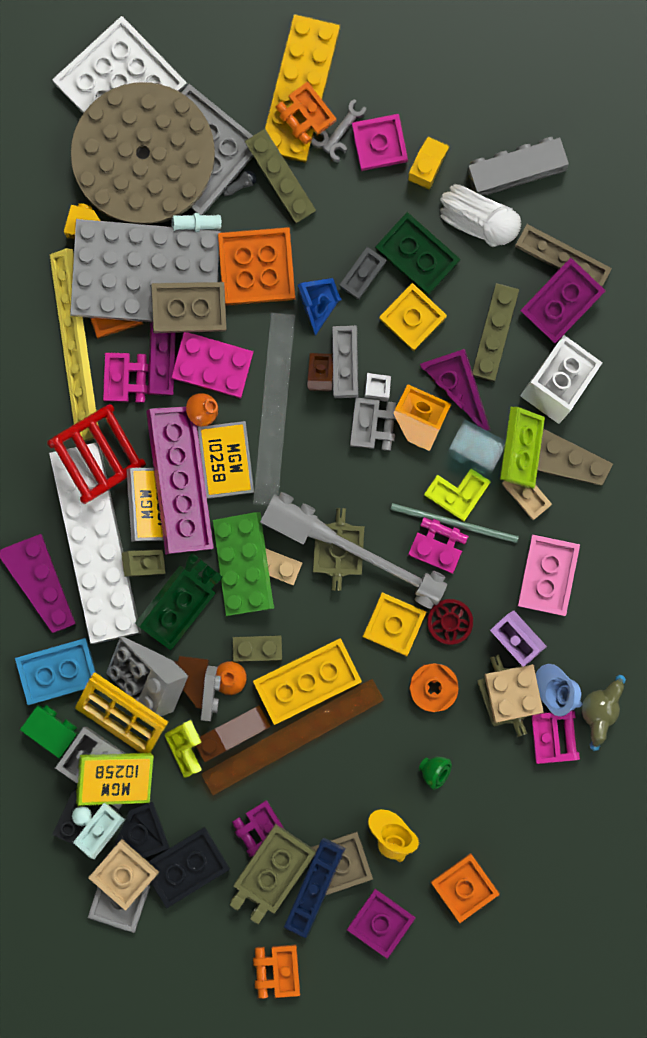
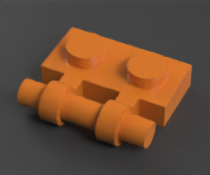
(311, 108)
(284, 969)

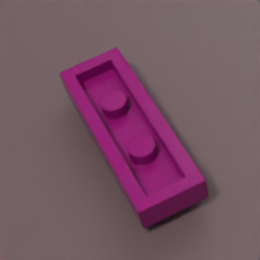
(161, 363)

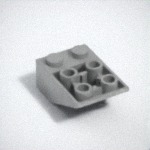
(147, 676)
(86, 743)

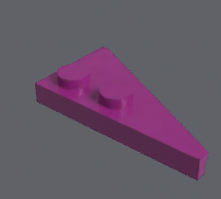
(457, 379)

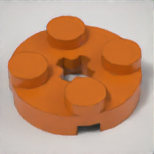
(448, 687)

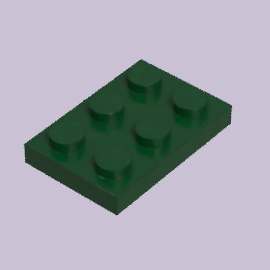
(417, 253)

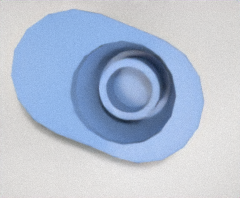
(557, 690)

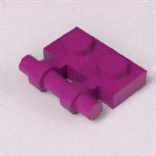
(262, 819)

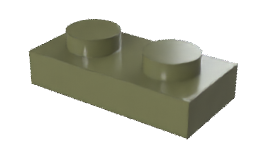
(143, 563)
(257, 648)

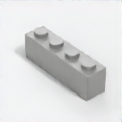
(517, 167)

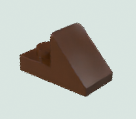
(320, 372)

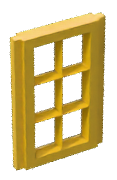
(128, 703)

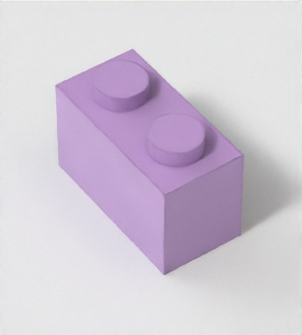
(518, 638)

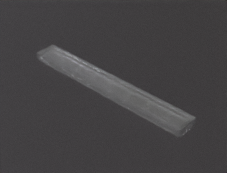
(274, 408)

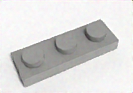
(345, 362)

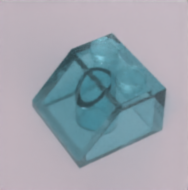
(477, 447)

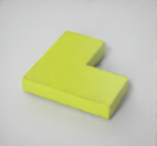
(458, 500)
(181, 742)

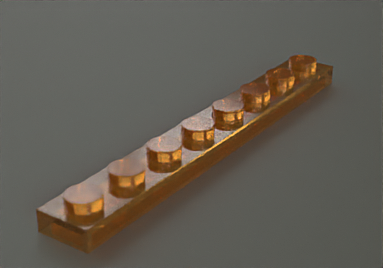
(292, 737)

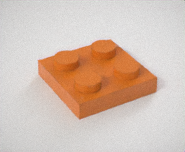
(465, 888)

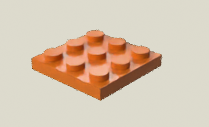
(256, 266)

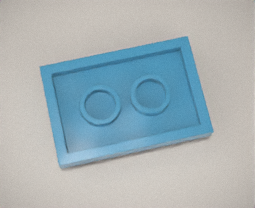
(55, 671)

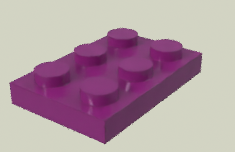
(563, 300)

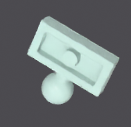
(97, 829)

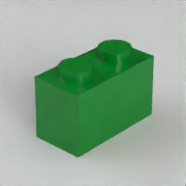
(50, 731)

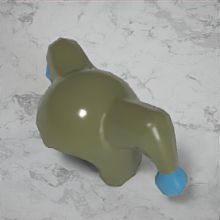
(602, 710)

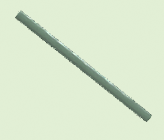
(455, 523)

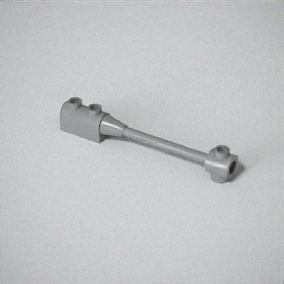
(301, 522)

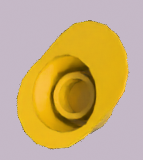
(393, 835)

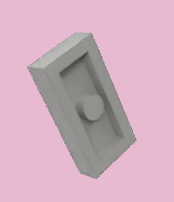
(210, 703)

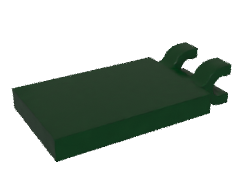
(179, 602)

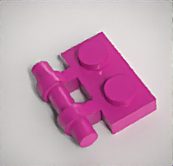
(117, 377)
(435, 552)

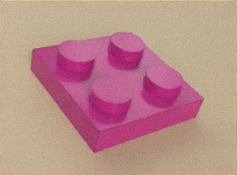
(379, 142)

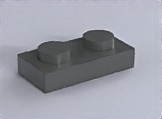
(362, 273)

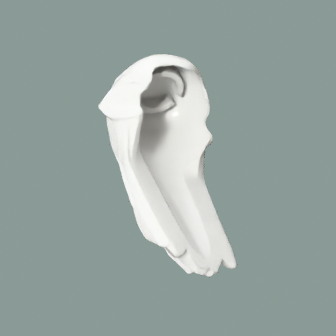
(480, 216)

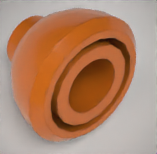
(202, 409)
(232, 677)

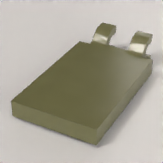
(272, 872)

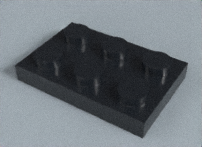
(187, 867)

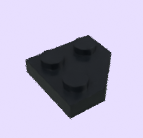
(144, 831)

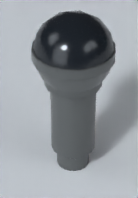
(247, 179)

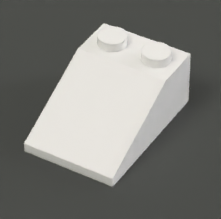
(561, 379)

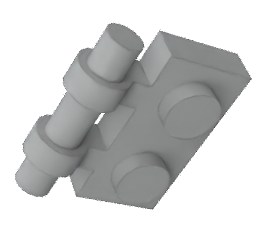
(365, 424)

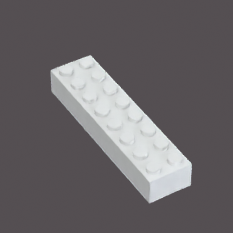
(96, 552)

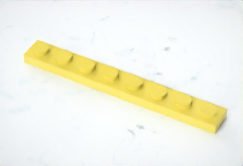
(73, 341)

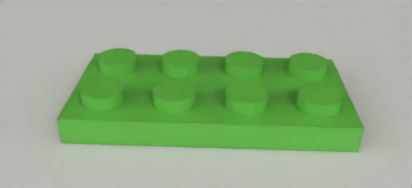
(243, 564)

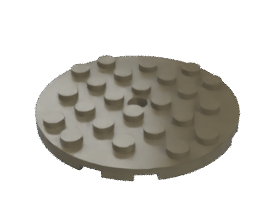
(152, 187)

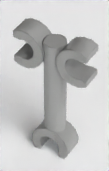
(331, 144)

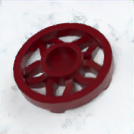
(450, 621)

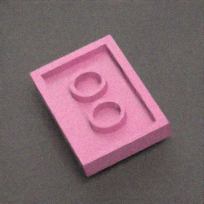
(548, 575)

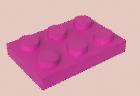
(212, 364)

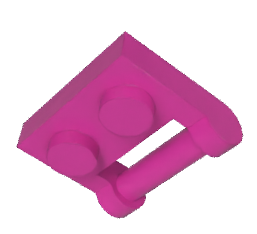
(547, 738)

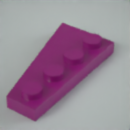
(37, 577)

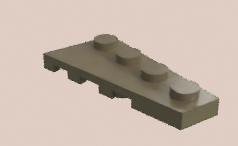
(570, 461)

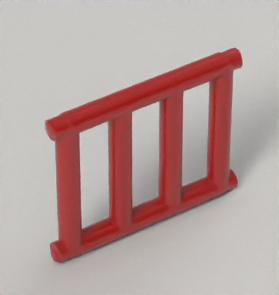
(74, 432)

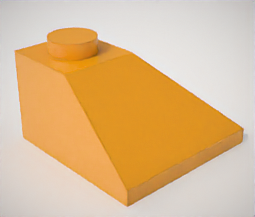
(420, 416)

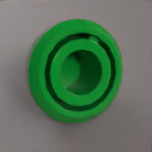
(435, 771)

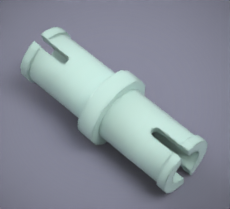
(196, 222)

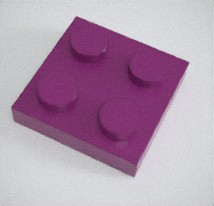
(381, 923)

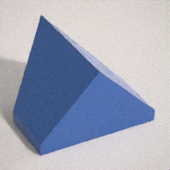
(318, 300)

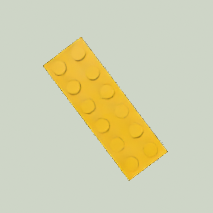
(305, 59)

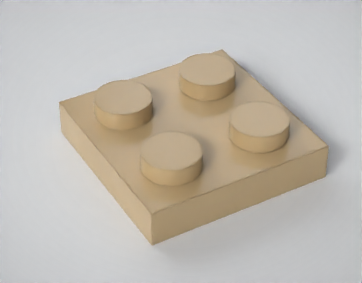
(513, 693)
(123, 875)

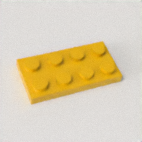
(307, 681)

